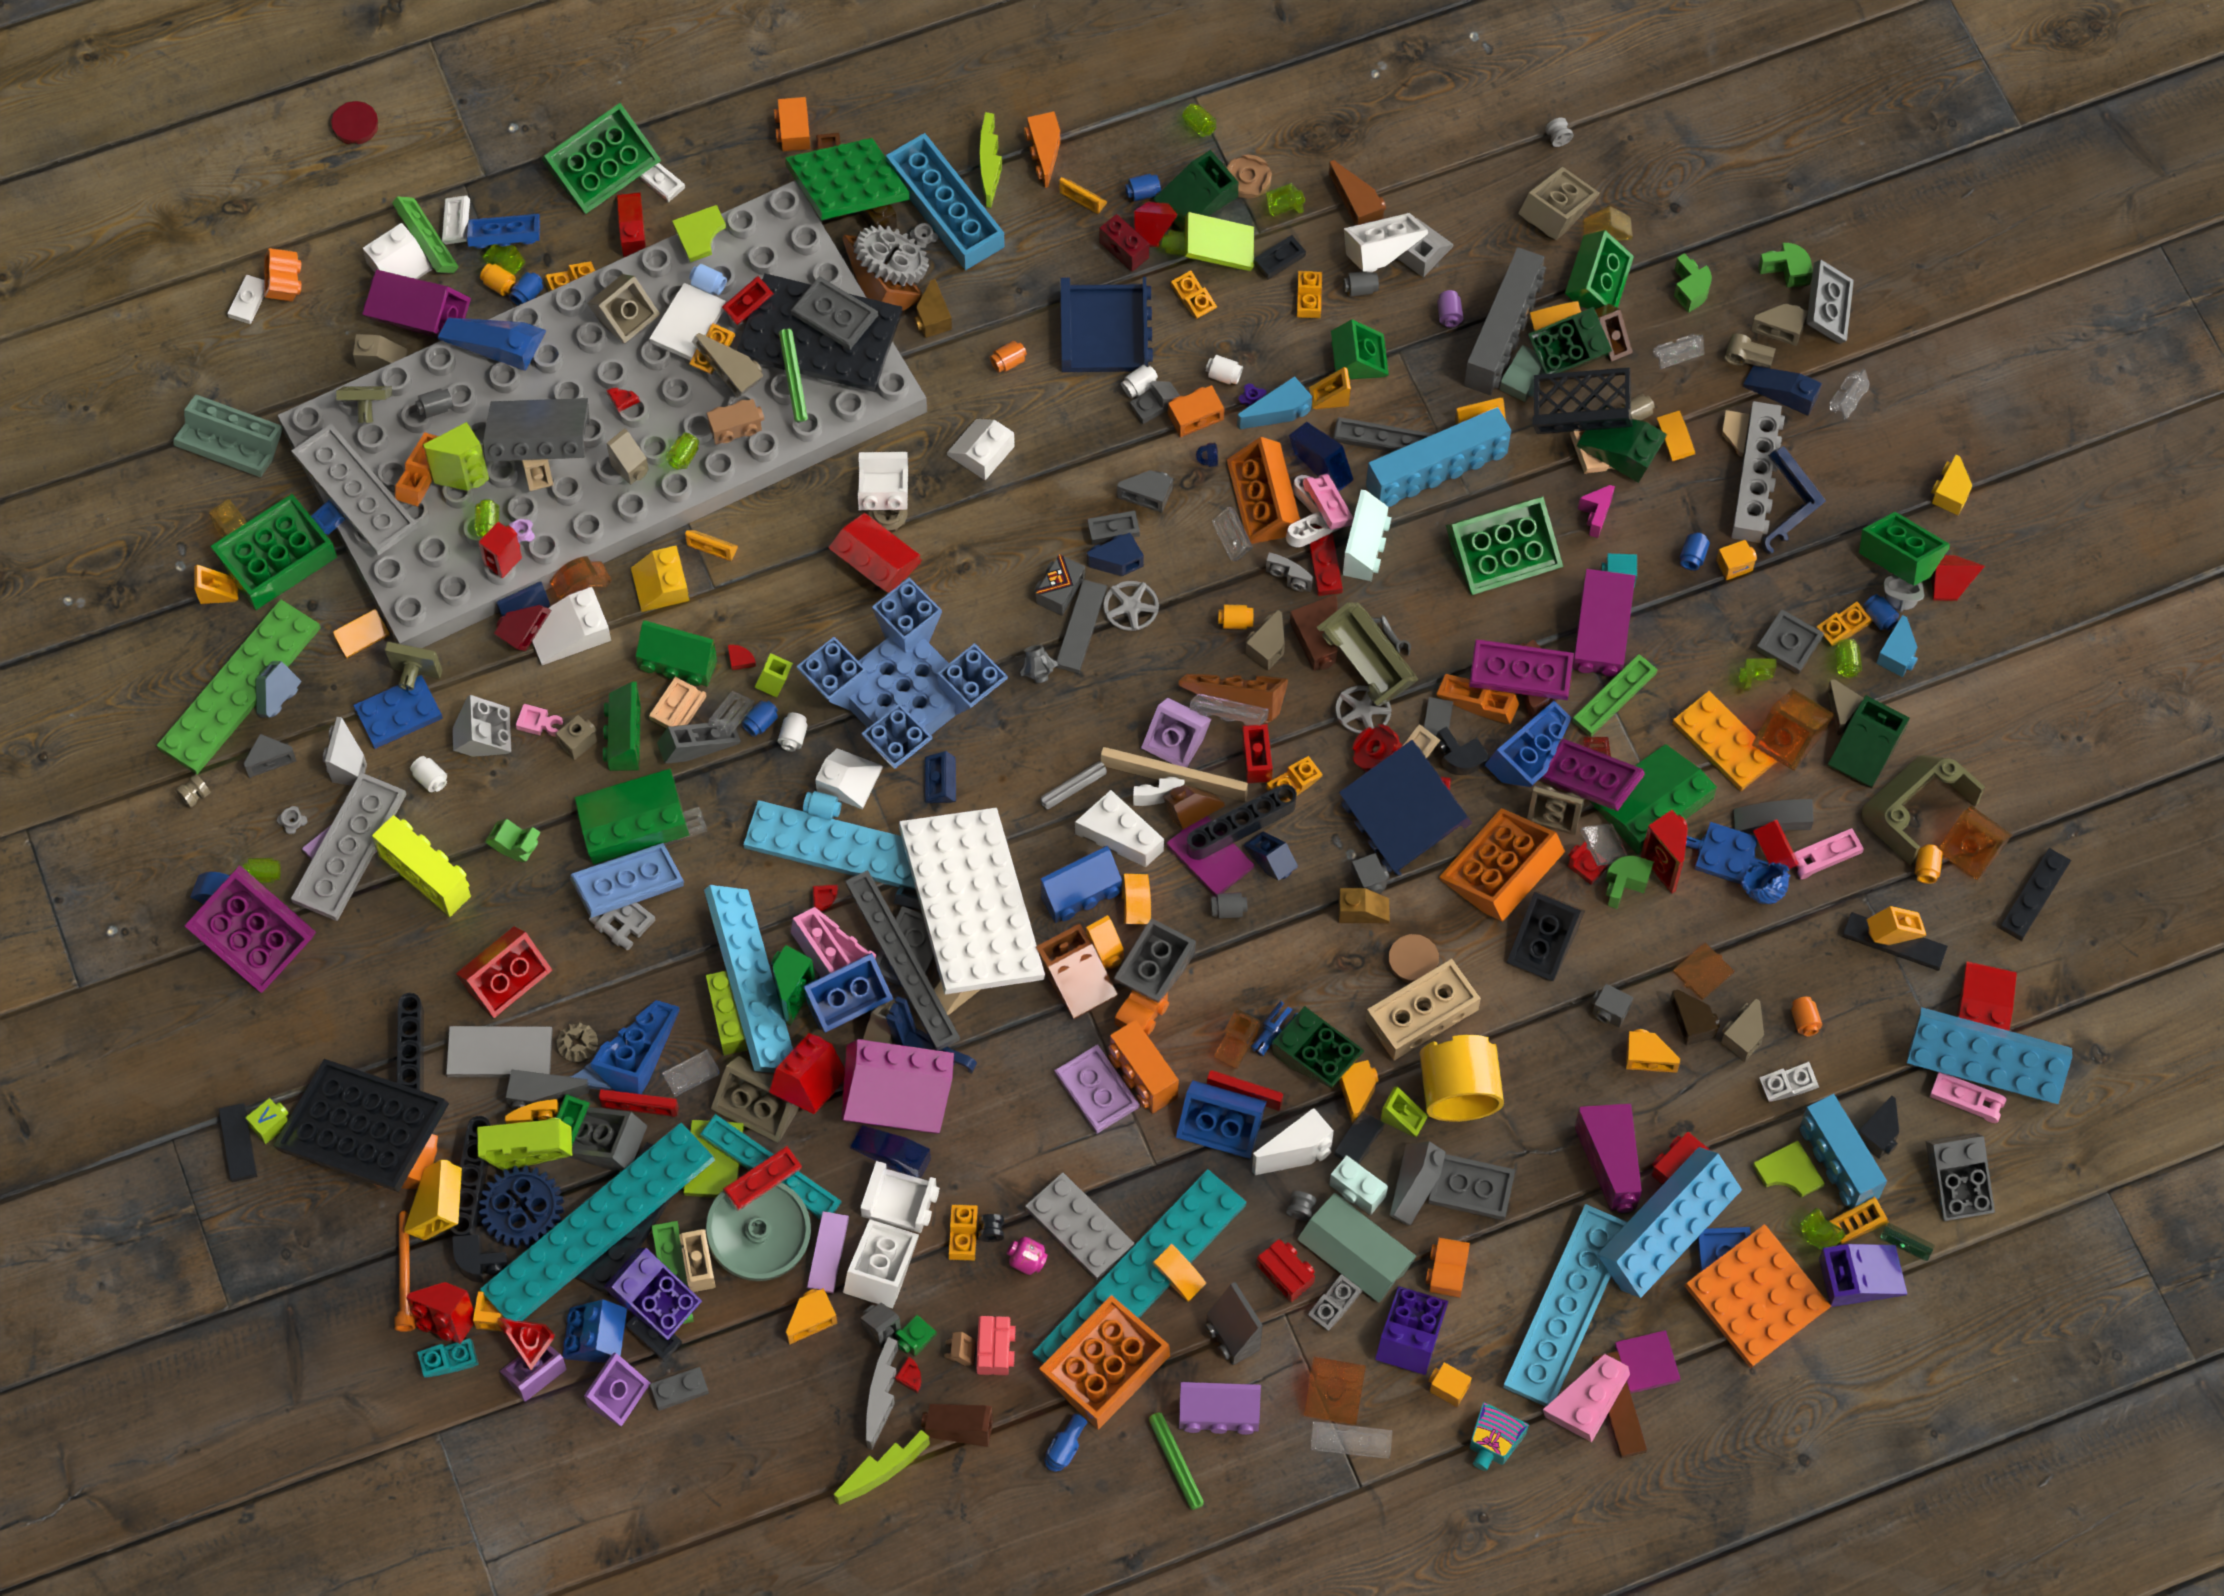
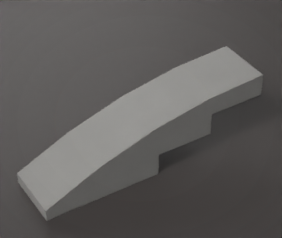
(880, 1401)

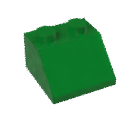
(1359, 350)

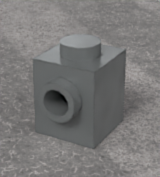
(1370, 874)
(1611, 1005)

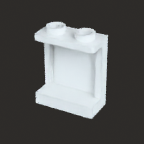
(883, 481)
(899, 1199)

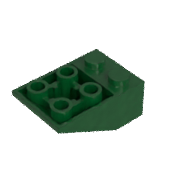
(1199, 189)
(1570, 342)
(1869, 741)
(1315, 1048)

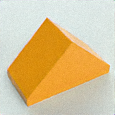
(1331, 391)
(214, 586)

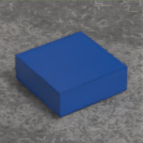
(328, 517)

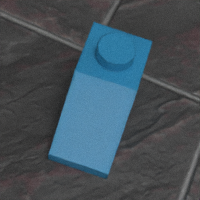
(1899, 650)

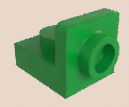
(915, 1336)

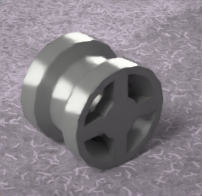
(1301, 1206)

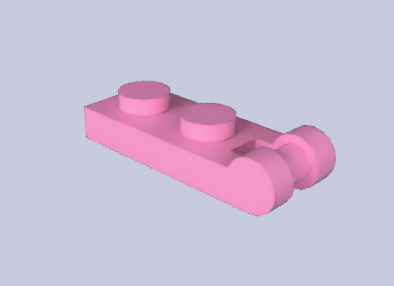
(1328, 501)
(1828, 853)
(1967, 1097)

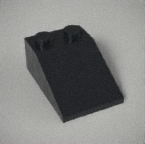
(1545, 935)

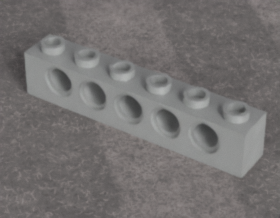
(1747, 526)

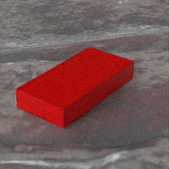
(1775, 844)

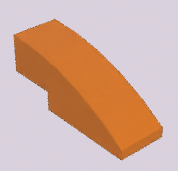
(417, 476)
(1483, 702)

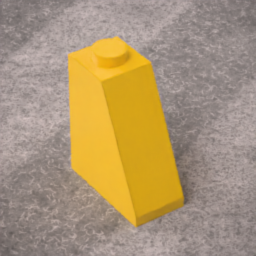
(435, 1201)

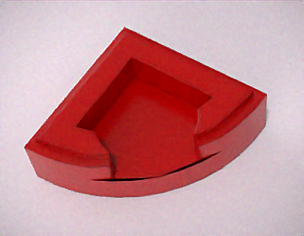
(622, 398)
(740, 657)
(824, 896)
(910, 1375)

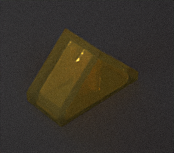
(1612, 221)

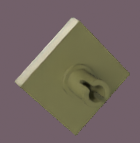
(364, 396)
(412, 662)

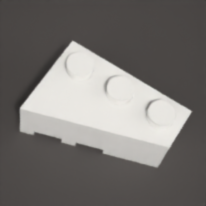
(1121, 829)

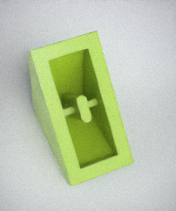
(1403, 1113)

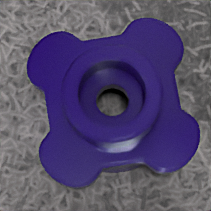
(1246, 398)

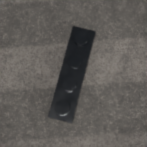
(2035, 894)

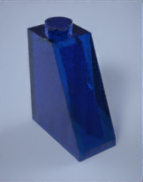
(1322, 454)

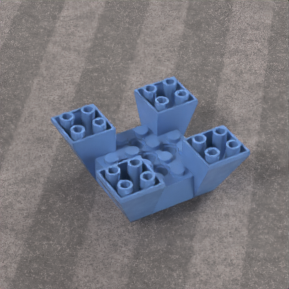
(860, 686)

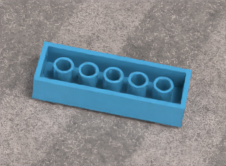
(946, 202)
(1439, 457)
(1989, 1055)
(1669, 1222)

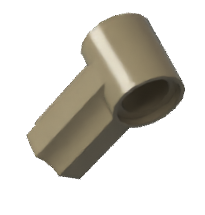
(1742, 351)

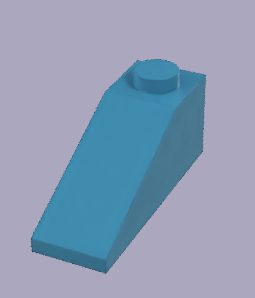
(1278, 406)

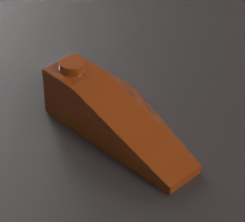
(876, 288)
(1263, 692)

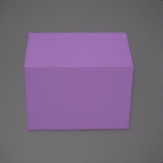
(529, 1382)
(616, 1390)

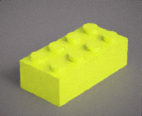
(422, 865)

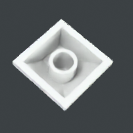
(848, 777)

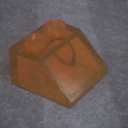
(1974, 842)
(1334, 1390)

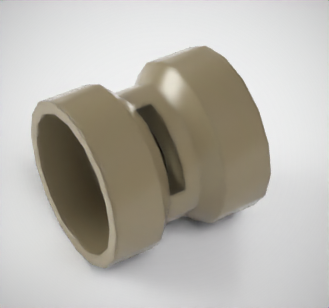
(193, 791)

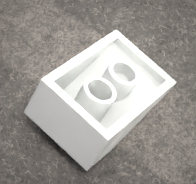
(1382, 241)
(571, 627)
(1295, 1146)
(880, 1263)

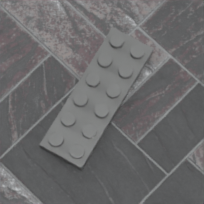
(354, 489)
(347, 847)

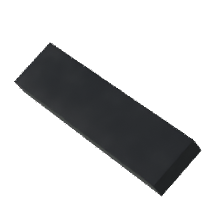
(1920, 950)

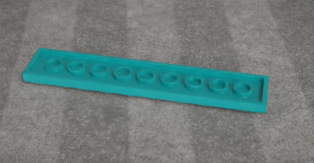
(597, 1224)
(1134, 1280)

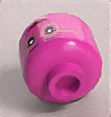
(1027, 1255)

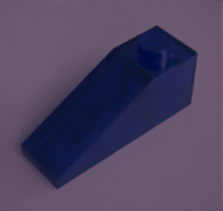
(893, 1150)

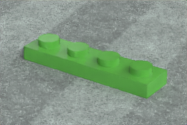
(425, 235)
(1614, 695)
(670, 1251)

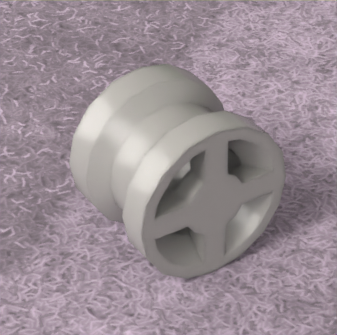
(1559, 132)

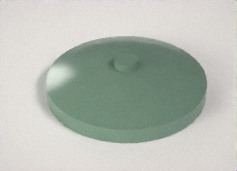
(762, 1237)

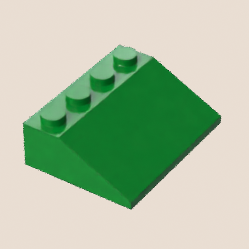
(601, 159)
(1505, 545)
(274, 551)
(1668, 785)
(631, 816)

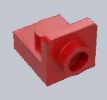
(1584, 864)

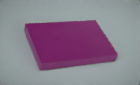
(1216, 871)

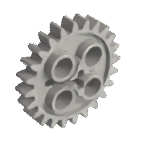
(876, 246)

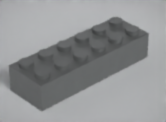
(1505, 321)

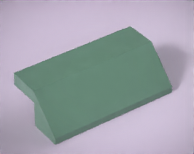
(228, 436)
(1356, 1247)

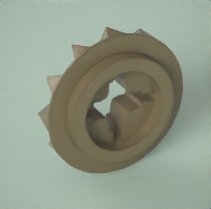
(896, 520)
(578, 1052)

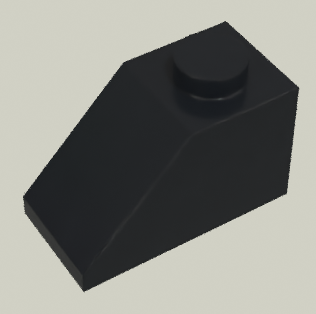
(1881, 1129)

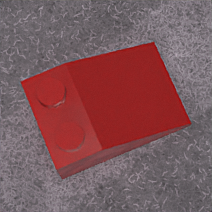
(1987, 995)

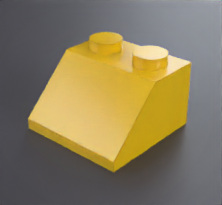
(660, 579)

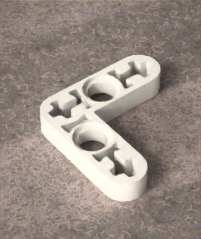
(1303, 526)

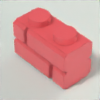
(994, 1345)

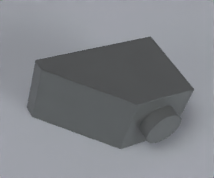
(1147, 490)
(880, 1323)

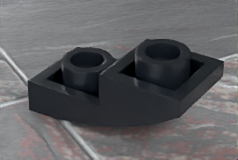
(1359, 1138)

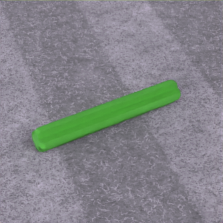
(793, 375)
(1176, 1461)

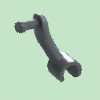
(1390, 634)

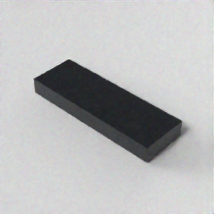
(238, 1142)

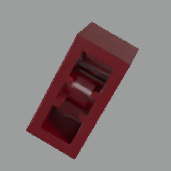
(1124, 242)

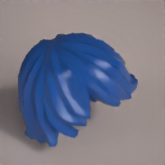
(1766, 885)

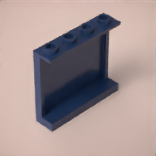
(1105, 327)
(1403, 807)

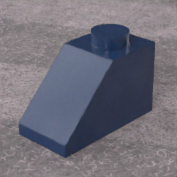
(1271, 855)

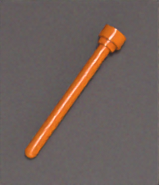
(404, 1320)

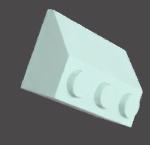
(1366, 537)

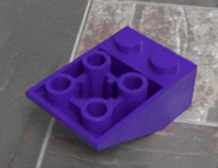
(1861, 1273)
(652, 1293)
(1411, 1330)

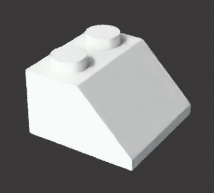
(397, 253)
(983, 447)

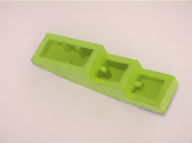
(989, 161)
(874, 1473)

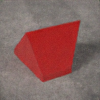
(1153, 221)
(1953, 577)
(527, 1339)

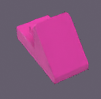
(1597, 505)

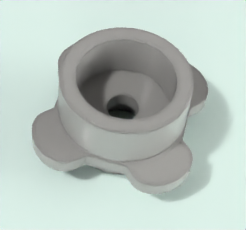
(923, 229)
(291, 813)

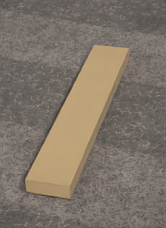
(1158, 769)

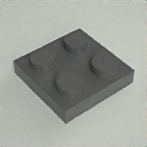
(1790, 641)

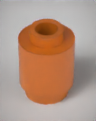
(1008, 356)
(1806, 1016)

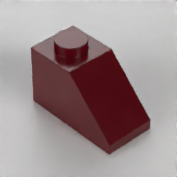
(522, 626)

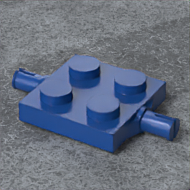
(1725, 853)

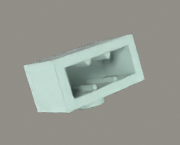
(1358, 1185)

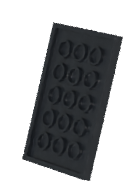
(816, 352)
(361, 1125)

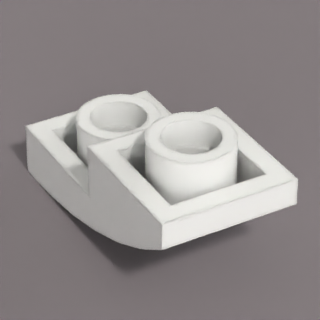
(1150, 795)
(1789, 1083)

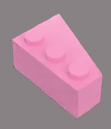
(825, 942)
(1589, 1398)

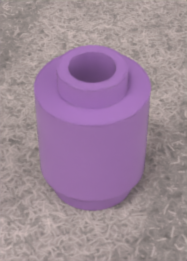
(1450, 308)

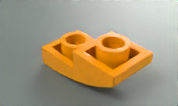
(574, 272)
(1309, 294)
(1192, 295)
(1553, 314)
(718, 334)
(1677, 439)
(1845, 624)
(1299, 775)
(1136, 898)
(539, 1110)
(963, 1232)
(1179, 1272)

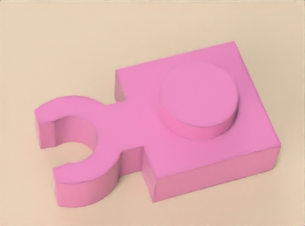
(535, 720)

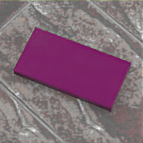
(1521, 669)
(1592, 775)

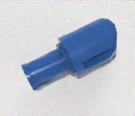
(1271, 1030)
(1065, 1444)

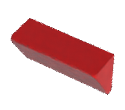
(747, 300)

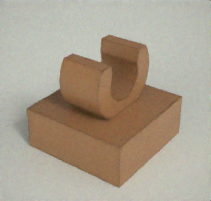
(961, 1348)

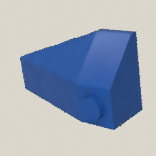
(499, 340)
(633, 1054)

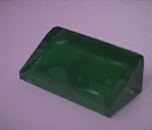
(1907, 1241)

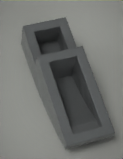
(1791, 815)

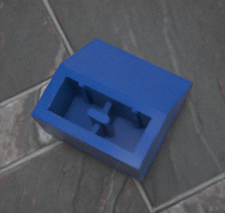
(594, 1331)

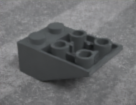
(1961, 1176)

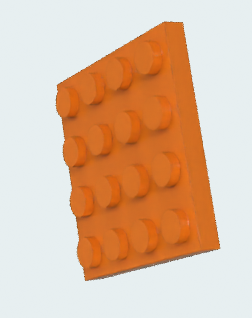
(1757, 1296)

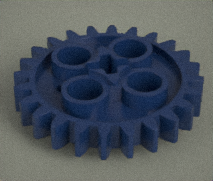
(502, 1220)

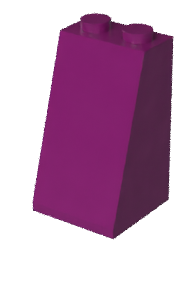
(413, 303)
(1603, 622)
(1612, 1152)

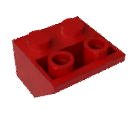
(443, 1311)

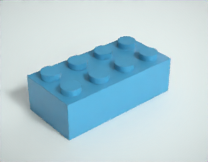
(1842, 1152)

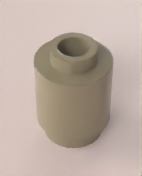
(1641, 407)

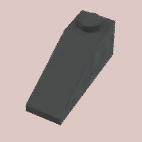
(694, 741)
(533, 1087)
(1417, 1177)

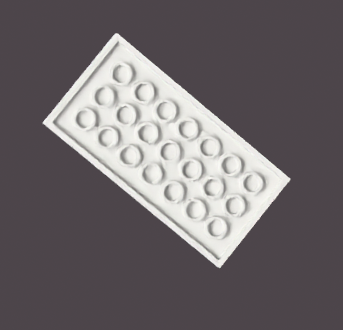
(971, 901)

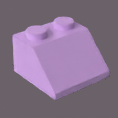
(1175, 733)

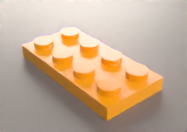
(1723, 740)

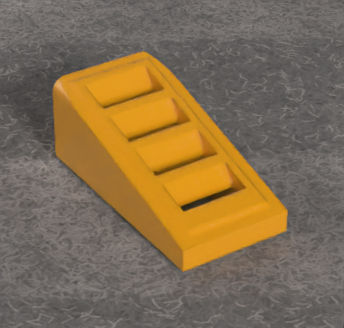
(1863, 1229)

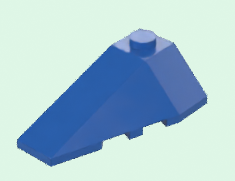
(1530, 751)

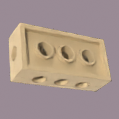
(1422, 1025)

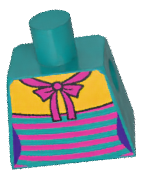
(1496, 1436)

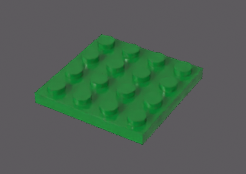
(846, 178)

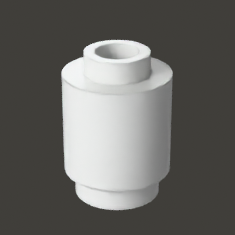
(1224, 370)
(1139, 381)
(793, 731)
(429, 774)

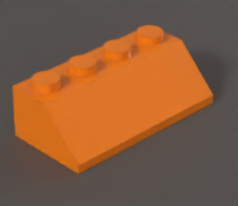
(1263, 490)

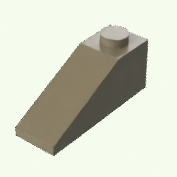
(732, 366)

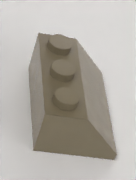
(747, 1100)

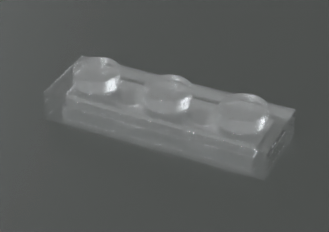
(1228, 710)
(1351, 1440)

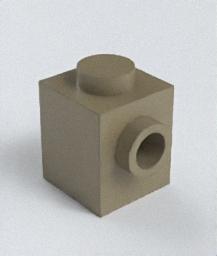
(577, 736)

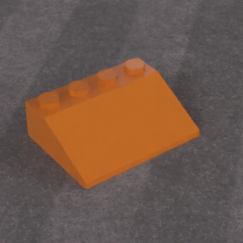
(1503, 863)
(1105, 1361)

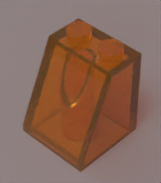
(1792, 729)

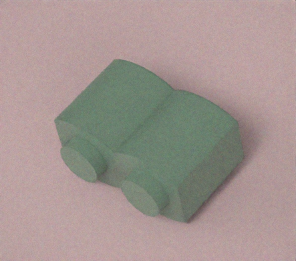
(1519, 377)

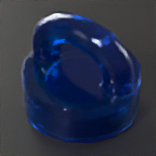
(1212, 454)

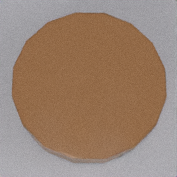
(1252, 174)
(1413, 957)

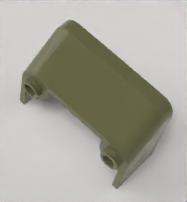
(1369, 652)
(1886, 810)

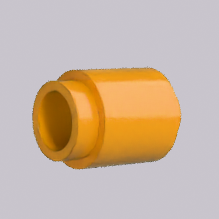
(497, 279)
(1235, 617)
(1928, 864)

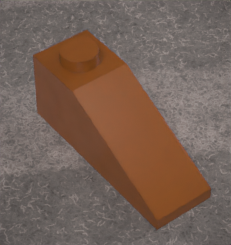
(1357, 196)

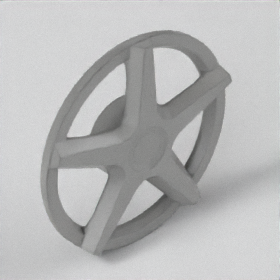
(1131, 605)
(1361, 710)

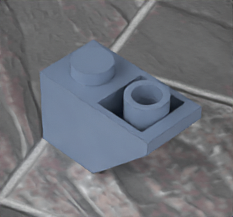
(274, 687)

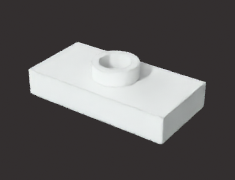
(455, 220)
(247, 300)

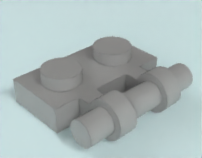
(633, 920)

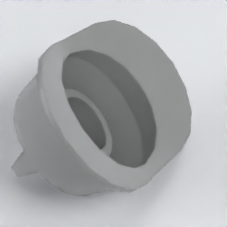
(1902, 594)

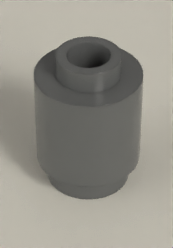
(1361, 283)
(434, 403)
(1228, 905)

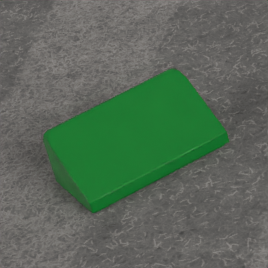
(573, 1113)

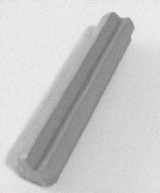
(1073, 785)

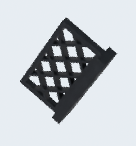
(1578, 419)

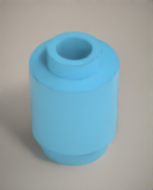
(822, 805)

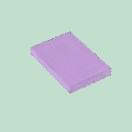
(1097, 1089)

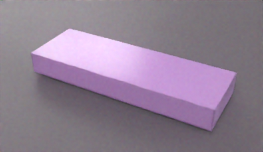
(828, 1252)

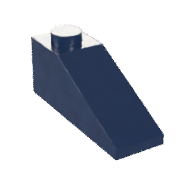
(1784, 387)

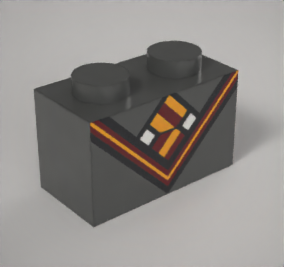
(1060, 584)

